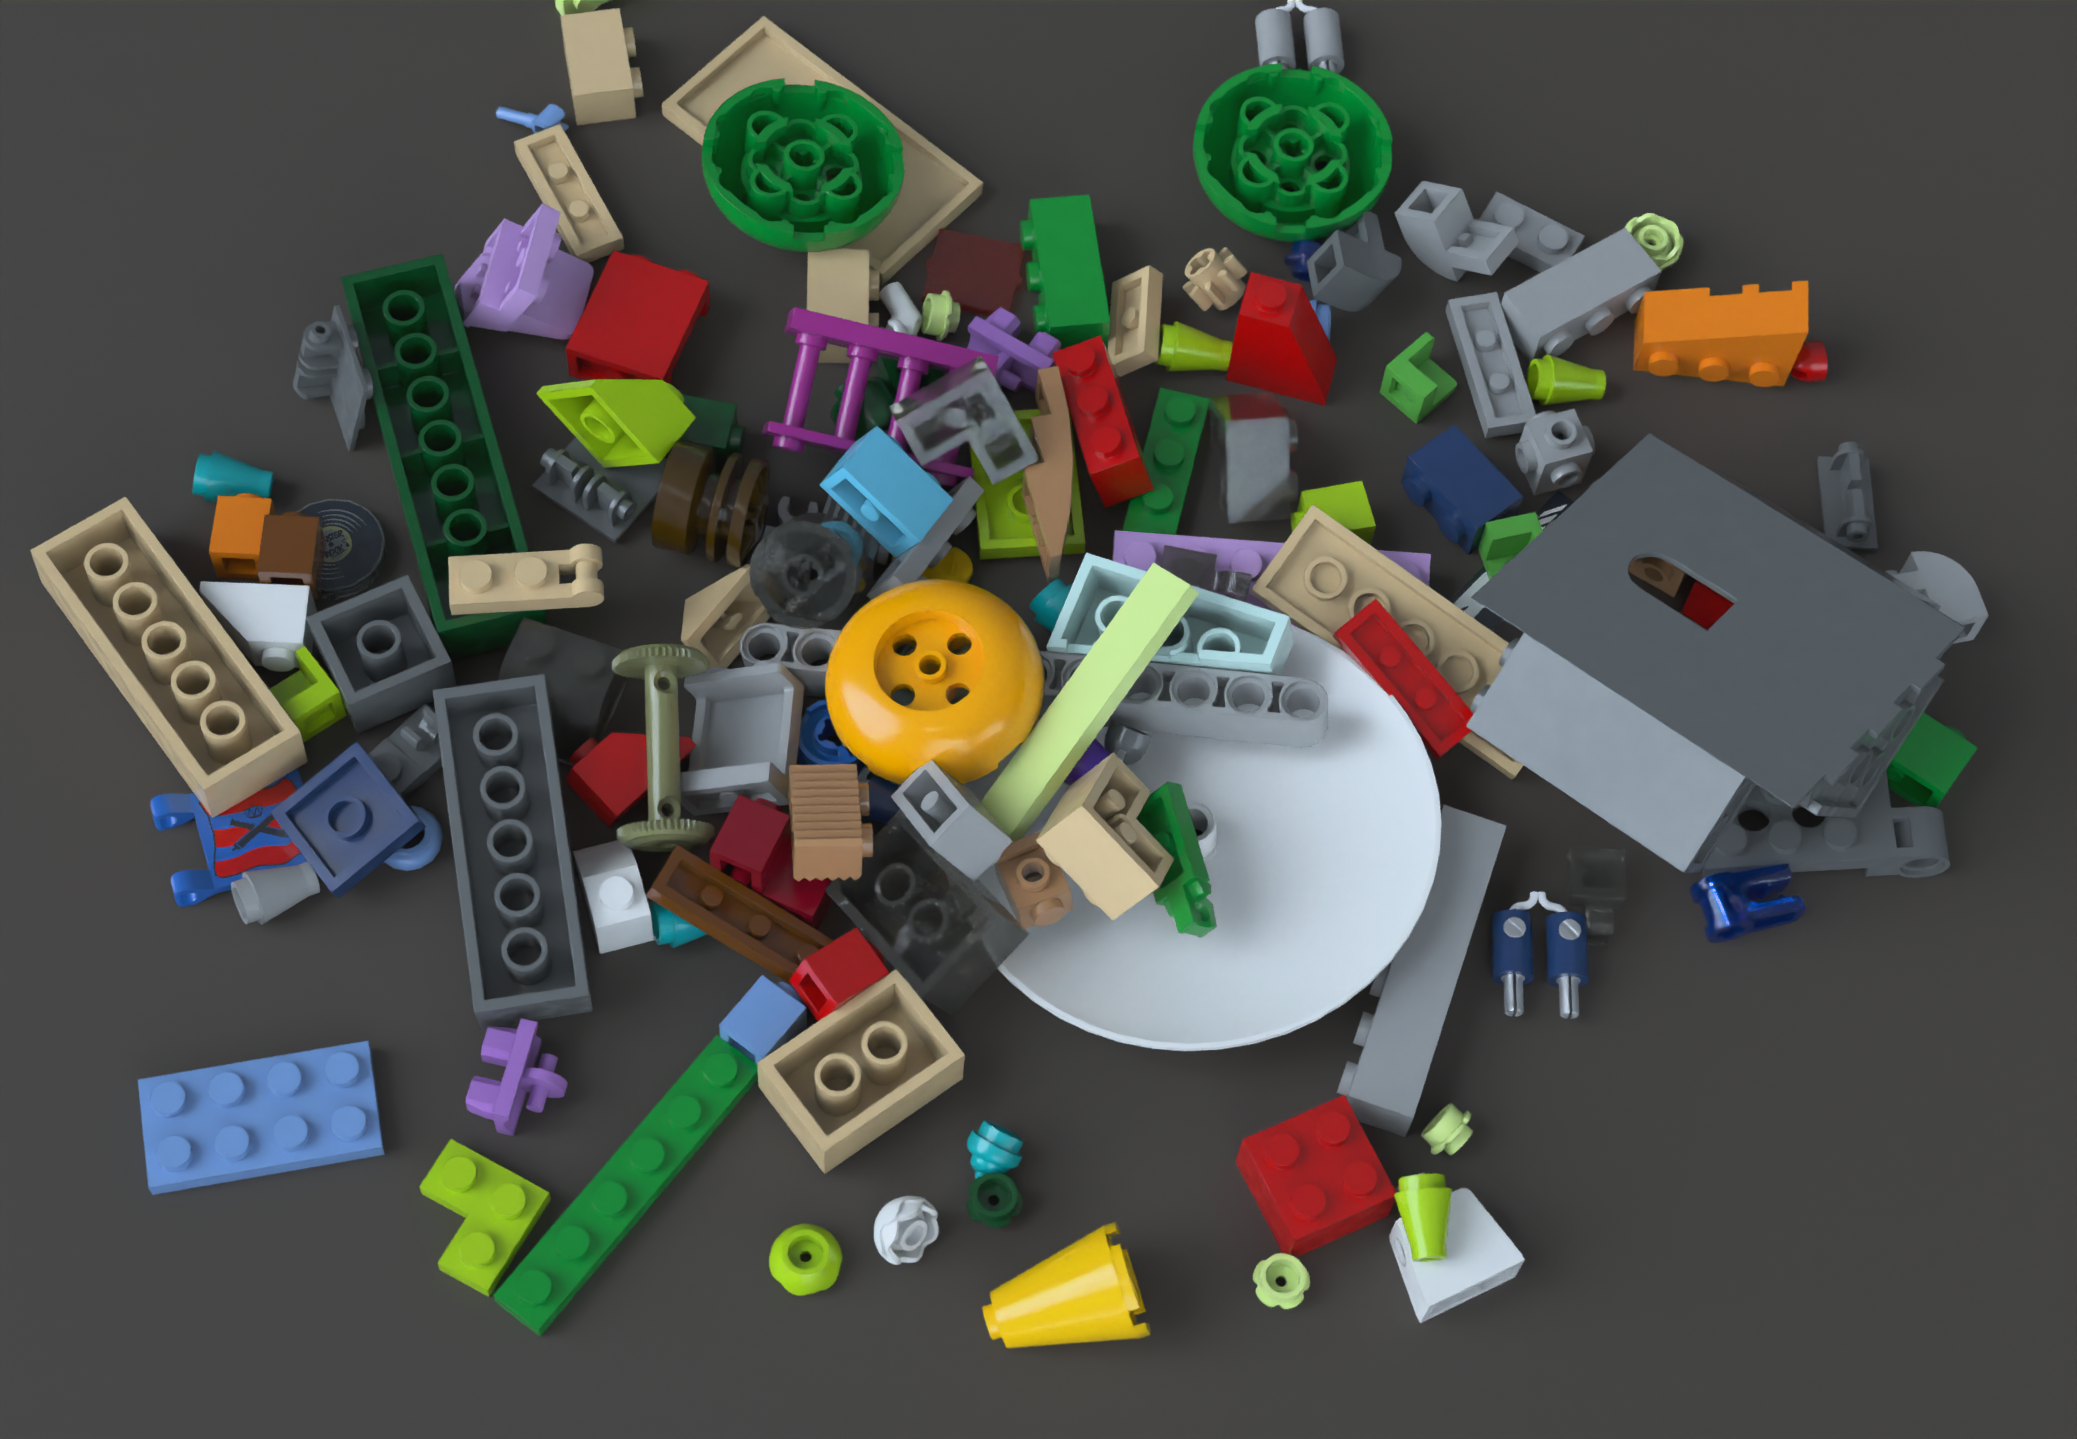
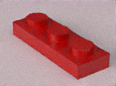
(1403, 671)

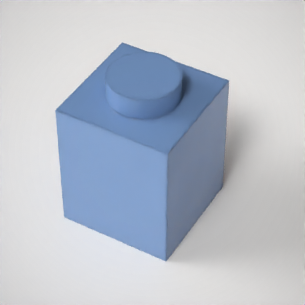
(764, 1019)

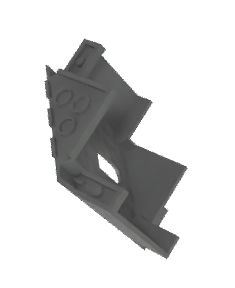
(1676, 722)

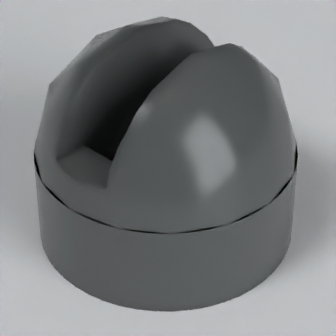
(1127, 739)

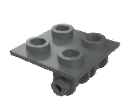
(331, 368)
(596, 495)

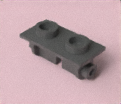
(1847, 498)

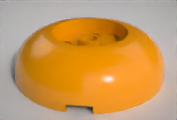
(964, 737)

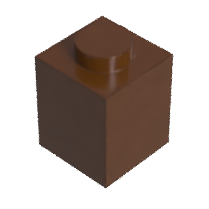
(292, 551)

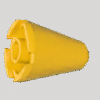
(1071, 1297)

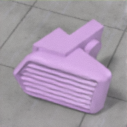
(525, 281)

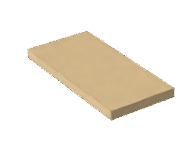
(933, 183)

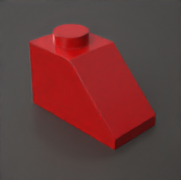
(614, 773)

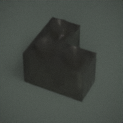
(963, 409)
(1253, 449)

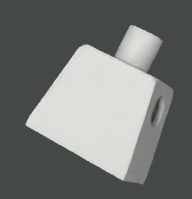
(1476, 1262)

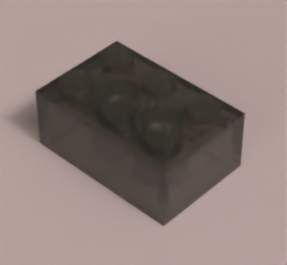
(927, 916)

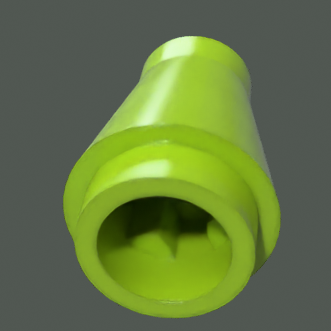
(1191, 349)
(1562, 381)
(1425, 1214)

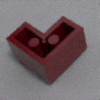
(758, 854)

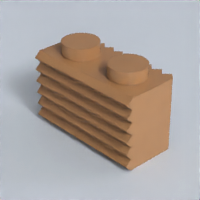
(827, 821)

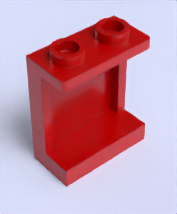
(636, 321)

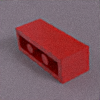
(1102, 422)

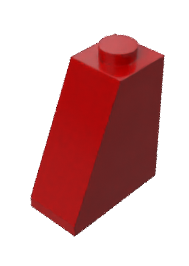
(1281, 342)

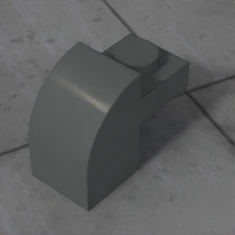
(1353, 266)

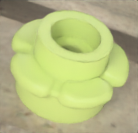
(940, 315)
(1447, 1130)
(1282, 1266)

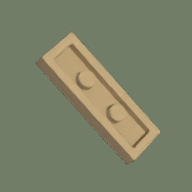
(566, 186)

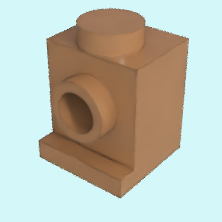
(1031, 901)

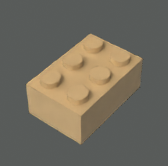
(860, 1070)

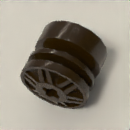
(701, 502)

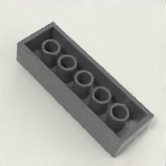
(512, 851)

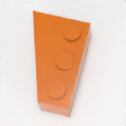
(1722, 336)

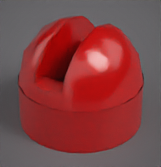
(1811, 362)

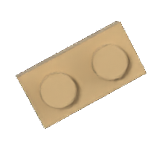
(1135, 320)

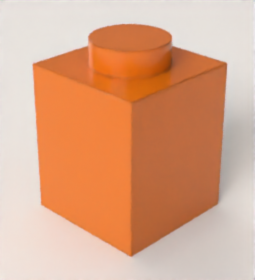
(238, 534)

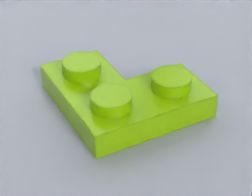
(497, 1211)

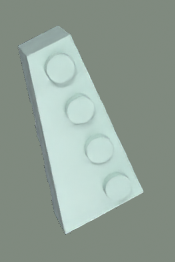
(1211, 633)

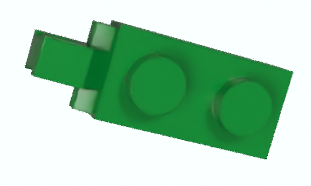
(1186, 882)

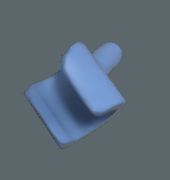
(546, 119)

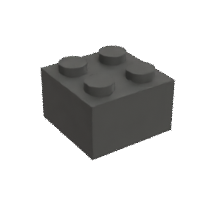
(381, 653)

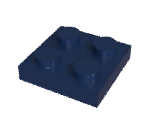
(348, 819)

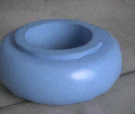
(425, 851)

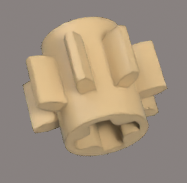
(1215, 279)

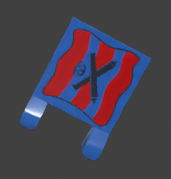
(233, 841)

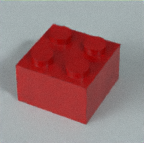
(1315, 1177)

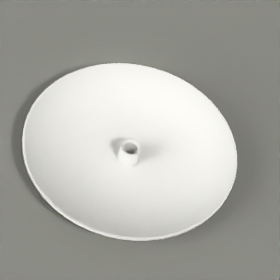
(1309, 866)

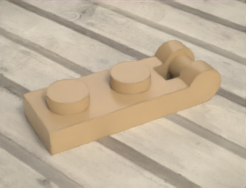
(525, 581)

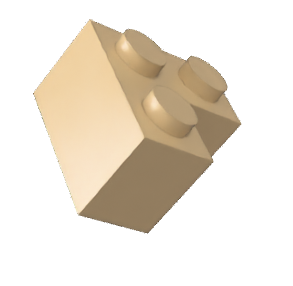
(1102, 842)

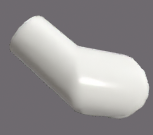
(904, 314)

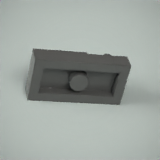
(411, 752)

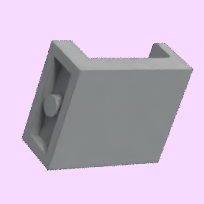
(743, 736)

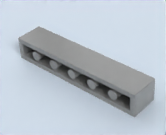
(1421, 979)

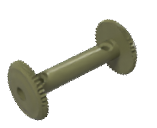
(662, 664)

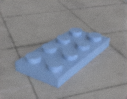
(260, 1117)

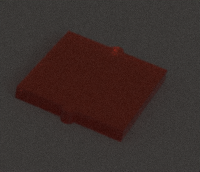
(975, 271)

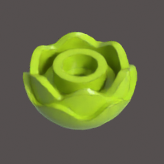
(811, 1276)

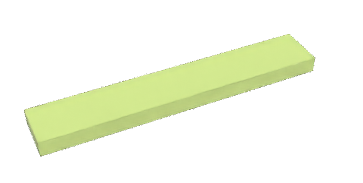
(1088, 700)

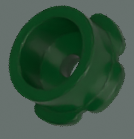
(998, 1186)

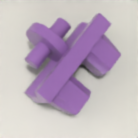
(1016, 361)
(518, 1053)

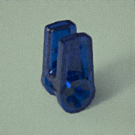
(1728, 904)

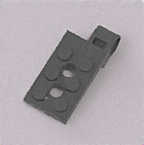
(1879, 839)

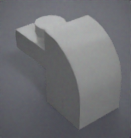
(1447, 237)
(1948, 586)

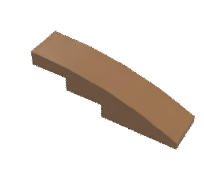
(1049, 480)

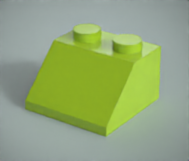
(621, 418)

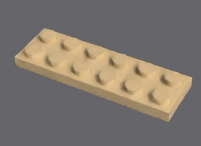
(1332, 574)

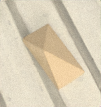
(720, 617)

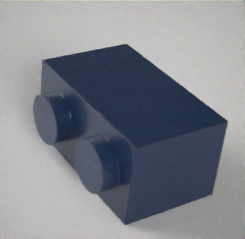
(1459, 487)

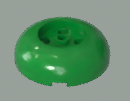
(1292, 124)
(778, 147)

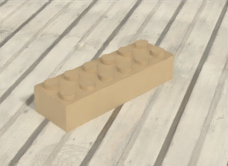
(169, 657)

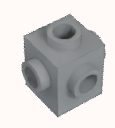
(1554, 450)

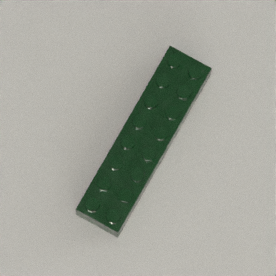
(437, 438)

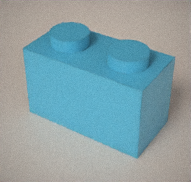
(886, 492)

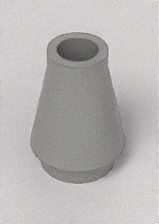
(272, 891)

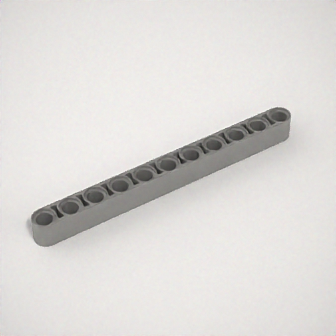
(1159, 713)

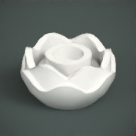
(905, 1229)

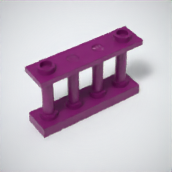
(864, 346)

